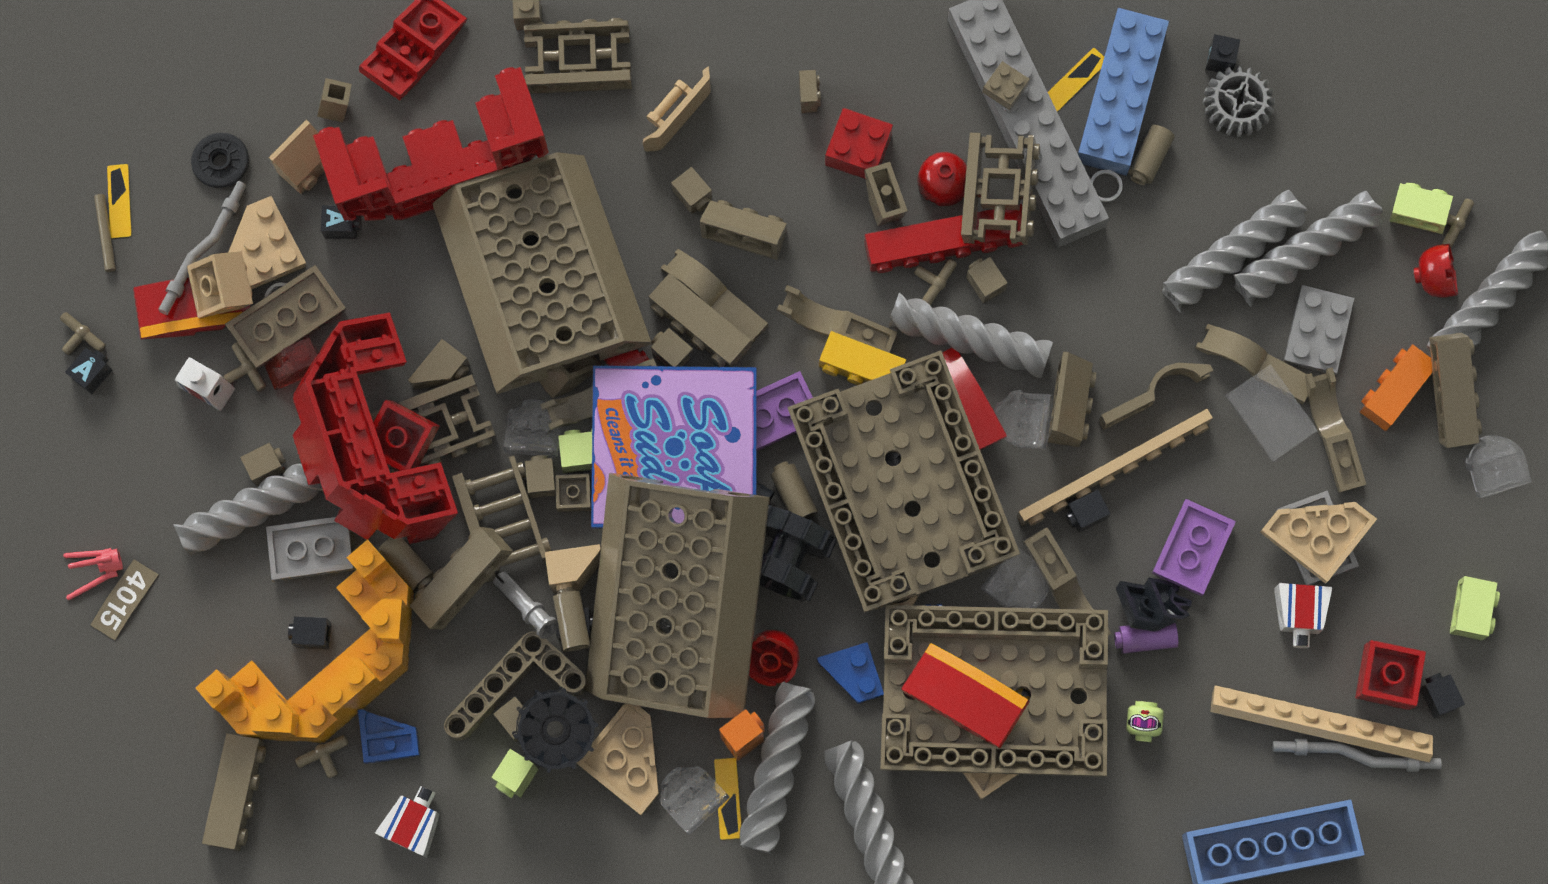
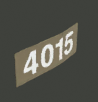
(124, 599)

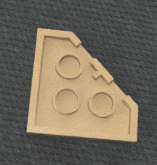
(266, 244)
(1319, 534)
(626, 758)

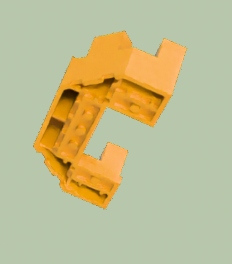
(342, 687)

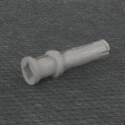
(532, 612)

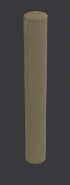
(104, 230)

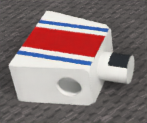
(202, 382)
(1302, 610)
(411, 822)

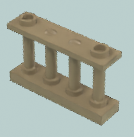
(475, 513)

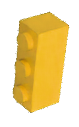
(856, 360)

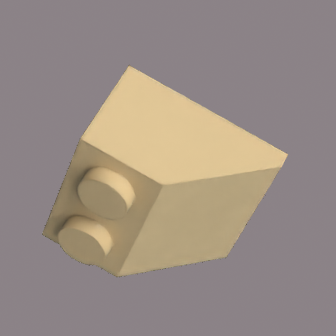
(299, 159)
(220, 284)
(571, 566)

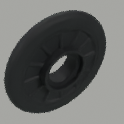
(223, 175)

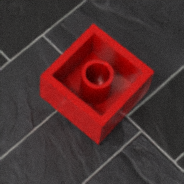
(857, 143)
(403, 435)
(1390, 675)

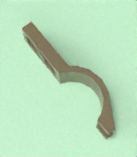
(715, 294)
(824, 320)
(1252, 358)
(1196, 372)
(575, 407)
(1333, 431)
(1056, 571)

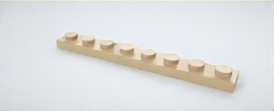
(1105, 474)
(1322, 723)

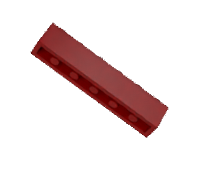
(933, 242)

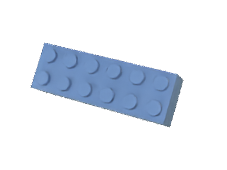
(1122, 91)
(1273, 844)

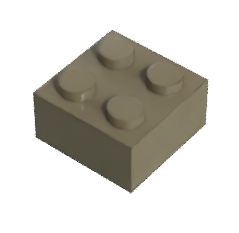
(1006, 85)
(809, 91)
(573, 492)

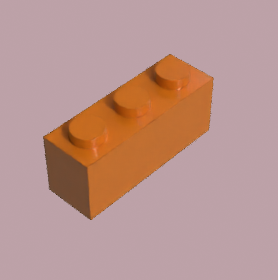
(1397, 387)
(742, 734)

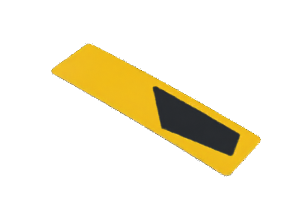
(1076, 78)
(119, 201)
(728, 812)

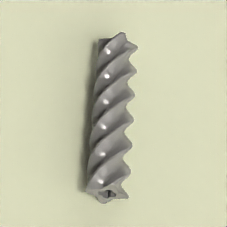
(1305, 248)
(1229, 252)
(1499, 288)
(970, 335)
(248, 509)
(774, 775)
(865, 813)

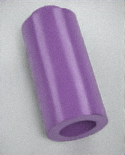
(1140, 640)

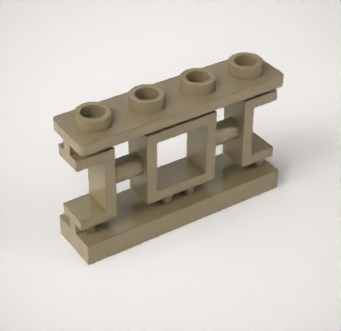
(577, 76)
(979, 188)
(426, 407)

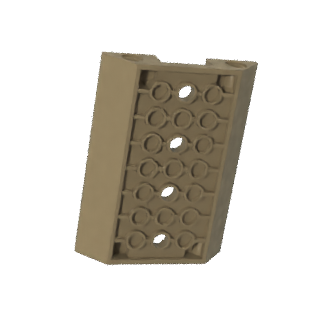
(504, 275)
(937, 471)
(707, 603)
(1022, 648)

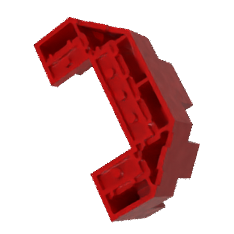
(436, 156)
(343, 448)

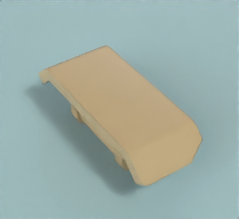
(669, 127)

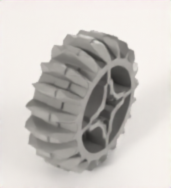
(1229, 98)

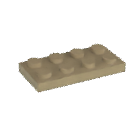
(285, 316)

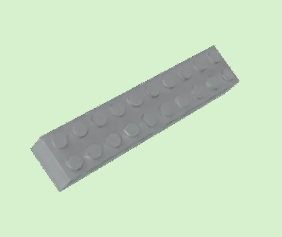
(1063, 188)

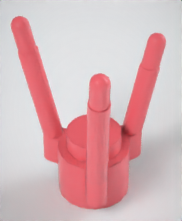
(107, 560)

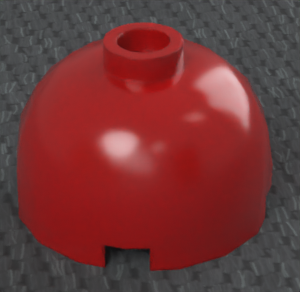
(942, 178)
(1437, 272)
(773, 657)

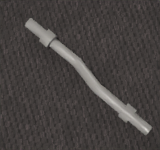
(175, 287)
(1302, 747)

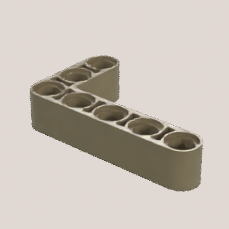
(511, 680)

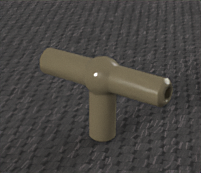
(1457, 222)
(937, 282)
(82, 333)
(245, 368)
(322, 753)

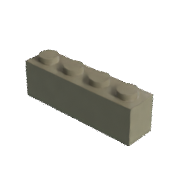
(699, 321)
(1454, 390)
(461, 578)
(233, 792)

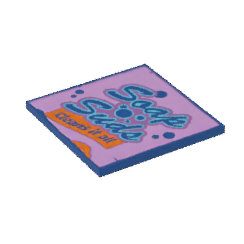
(673, 427)

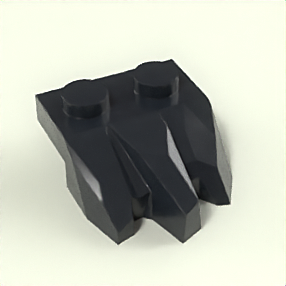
(1152, 604)

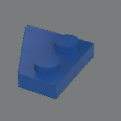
(854, 672)
(386, 739)

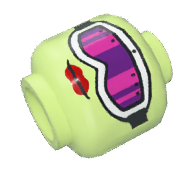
(1144, 720)

